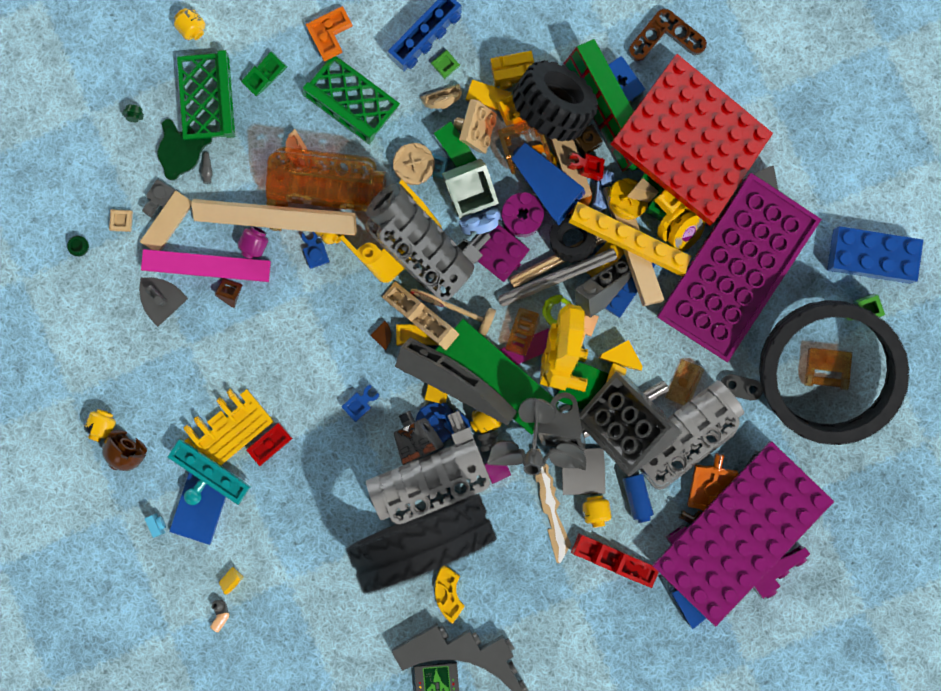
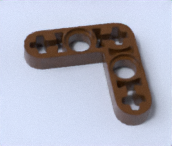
(661, 29)

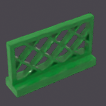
(224, 91)
(338, 111)

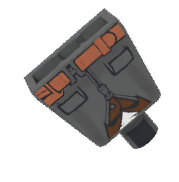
(415, 438)

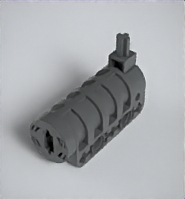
(422, 241)

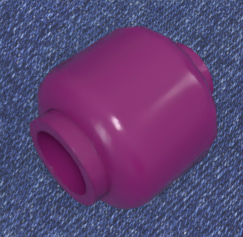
(253, 242)

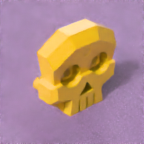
(564, 350)

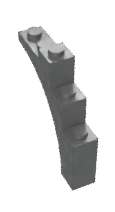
(432, 645)

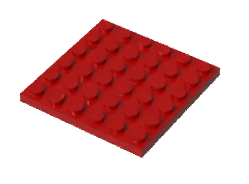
(692, 139)

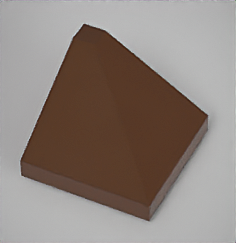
(228, 294)

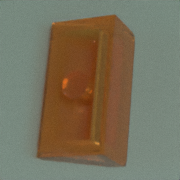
(684, 382)

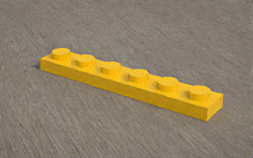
(630, 239)

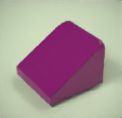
(497, 472)

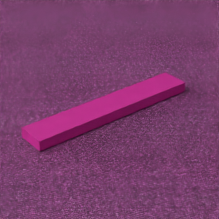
(205, 265)

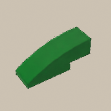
(455, 150)

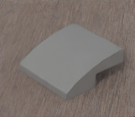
(588, 481)

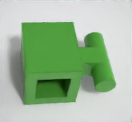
(871, 303)

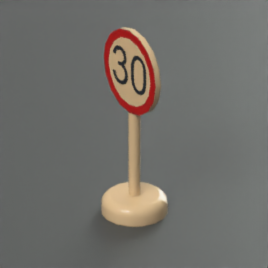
(485, 322)

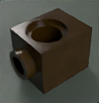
(588, 140)

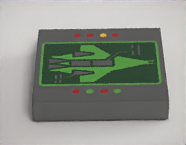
(437, 677)

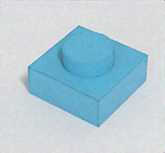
(156, 525)

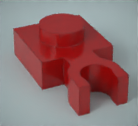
(590, 165)

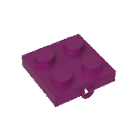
(502, 253)

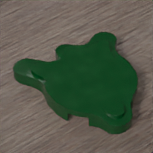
(177, 154)

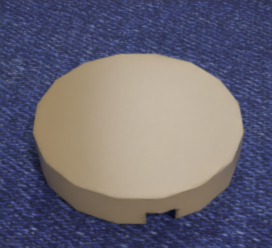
(413, 163)

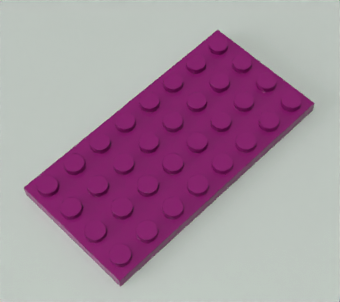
(738, 267)
(743, 533)

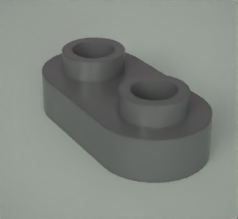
(742, 387)

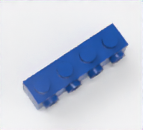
(424, 32)

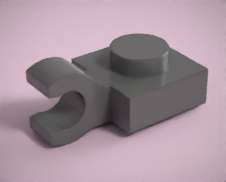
(159, 196)

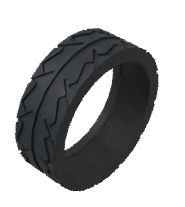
(874, 417)
(421, 545)

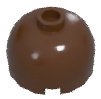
(122, 452)

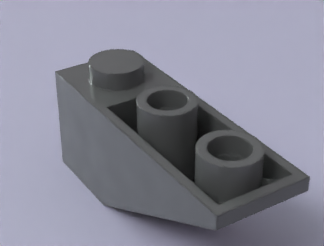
(602, 288)

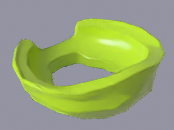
(549, 303)

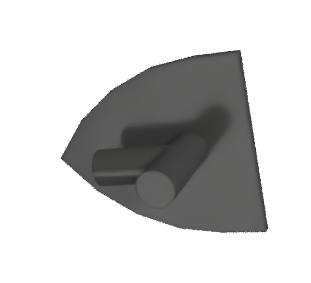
(160, 298)

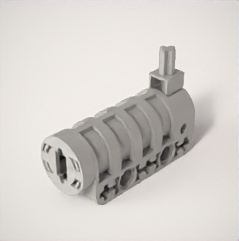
(696, 420)
(428, 476)

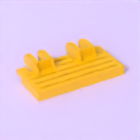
(230, 432)

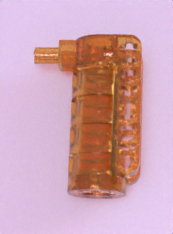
(322, 185)

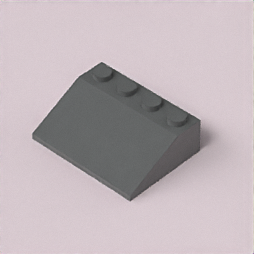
(627, 424)

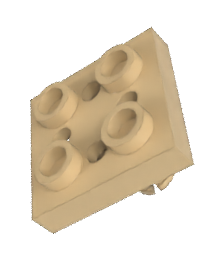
(476, 126)

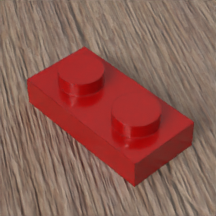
(269, 444)

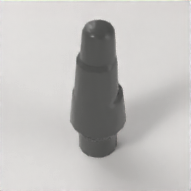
(206, 171)

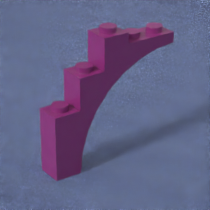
(768, 584)

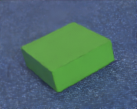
(445, 64)

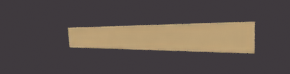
(274, 217)

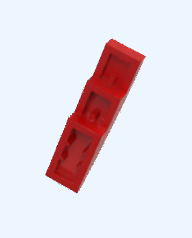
(614, 560)

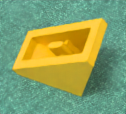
(623, 355)

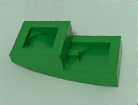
(262, 76)

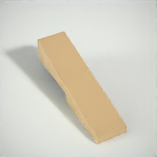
(420, 315)

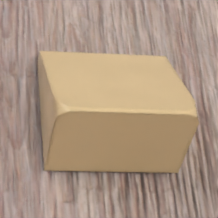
(643, 191)

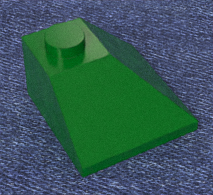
(596, 381)

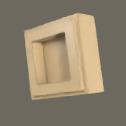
(121, 220)

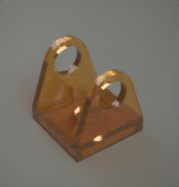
(516, 131)

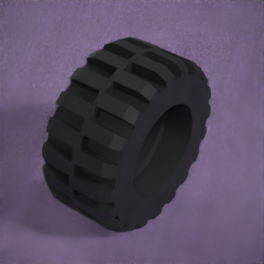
(555, 101)

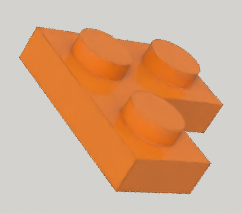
(324, 31)

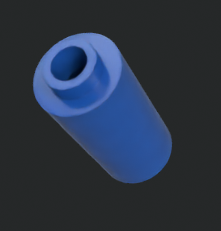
(638, 497)

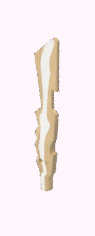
(558, 536)

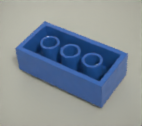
(875, 255)

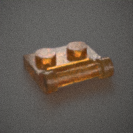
(828, 361)

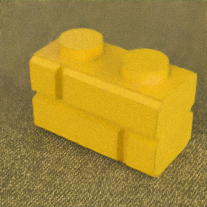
(510, 68)

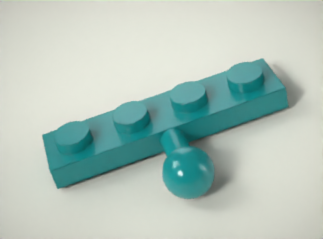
(208, 473)

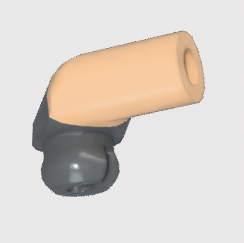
(222, 614)

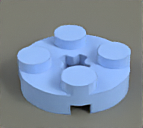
(481, 221)

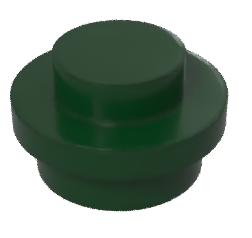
(133, 113)
(78, 246)

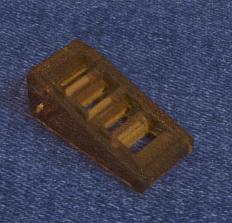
(527, 314)

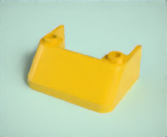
(380, 262)

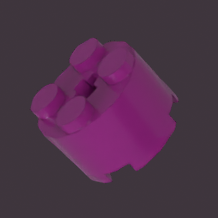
(526, 203)

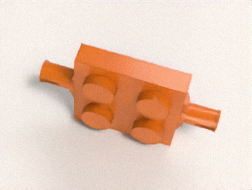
(709, 483)

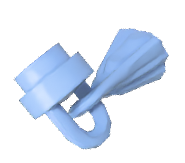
(599, 201)

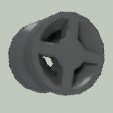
(488, 440)

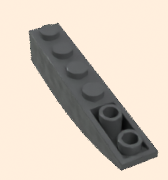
(452, 379)

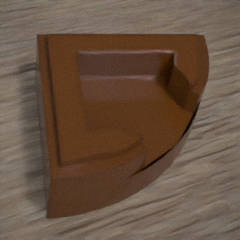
(382, 335)

